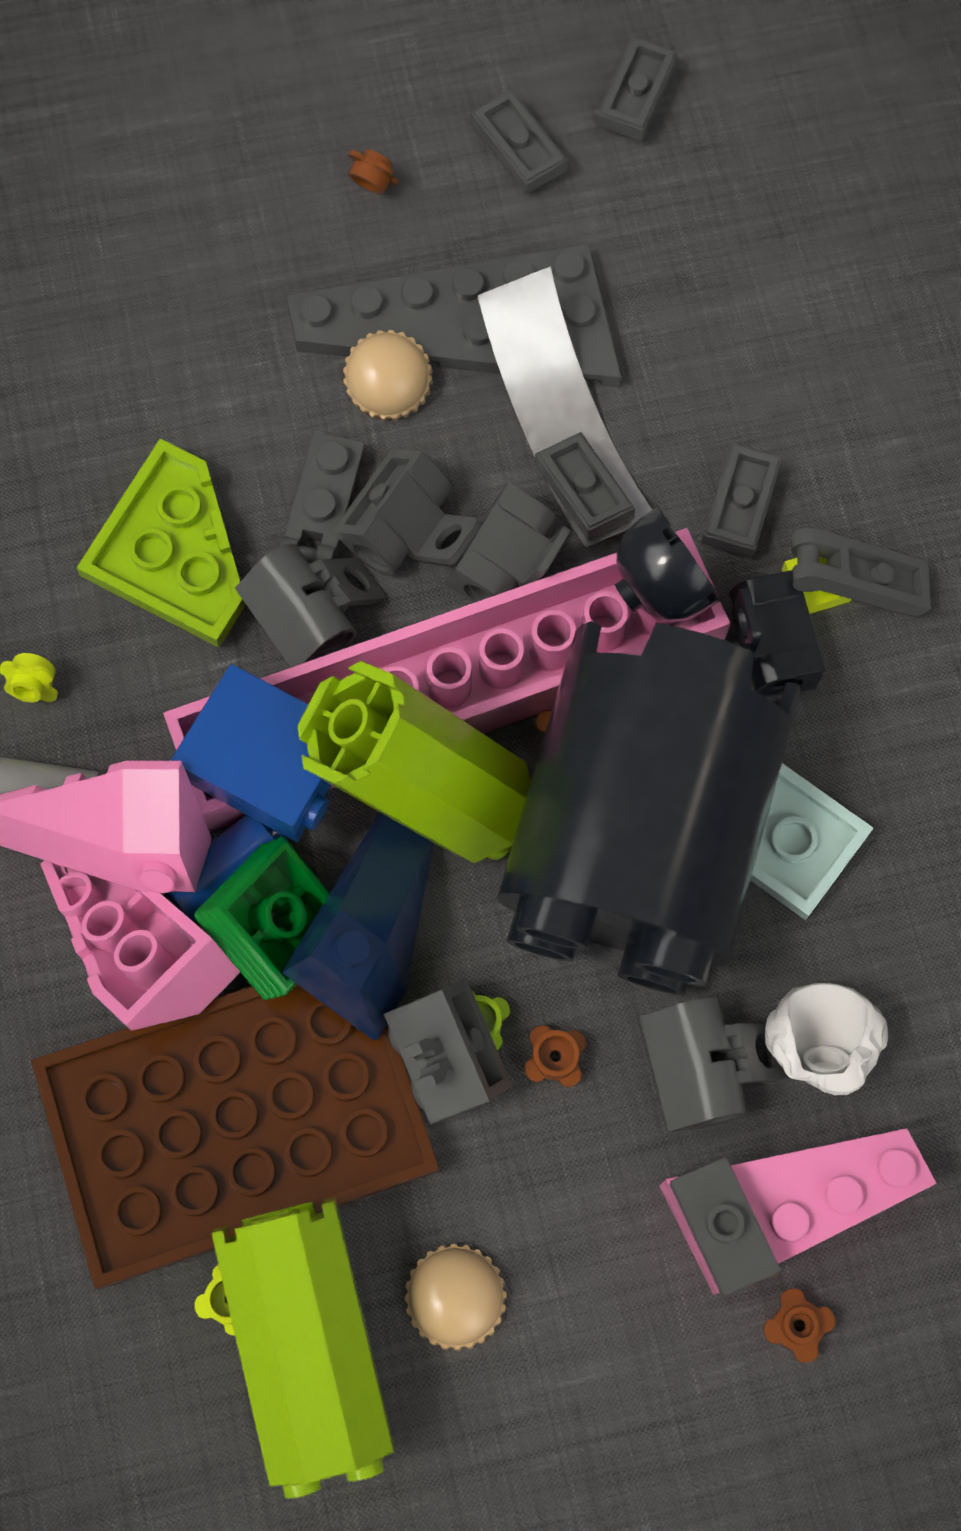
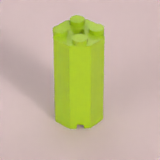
(415, 762)
(304, 1347)

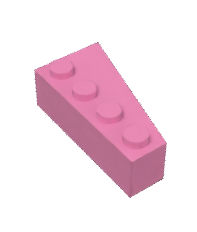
(821, 1191)

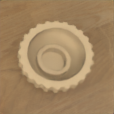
(387, 375)
(455, 1297)

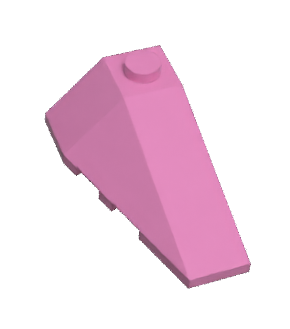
(123, 826)
(138, 949)

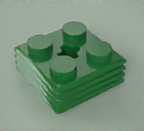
(241, 917)

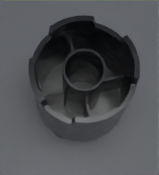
(647, 806)

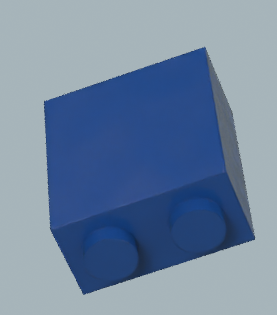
(251, 757)

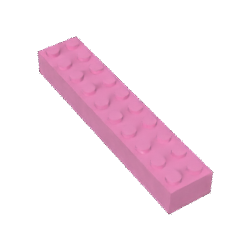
(487, 658)

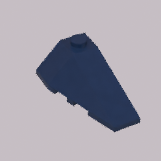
(367, 928)

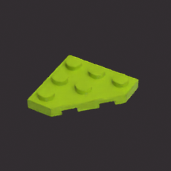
(170, 547)

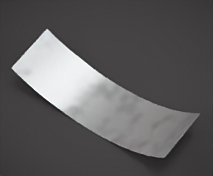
(547, 379)

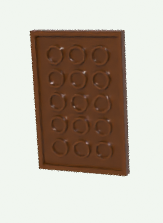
(224, 1123)

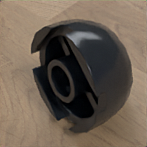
(661, 572)

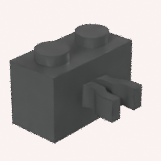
(447, 1051)

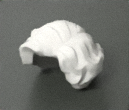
(826, 1036)

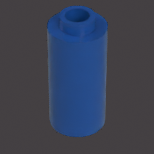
(223, 858)

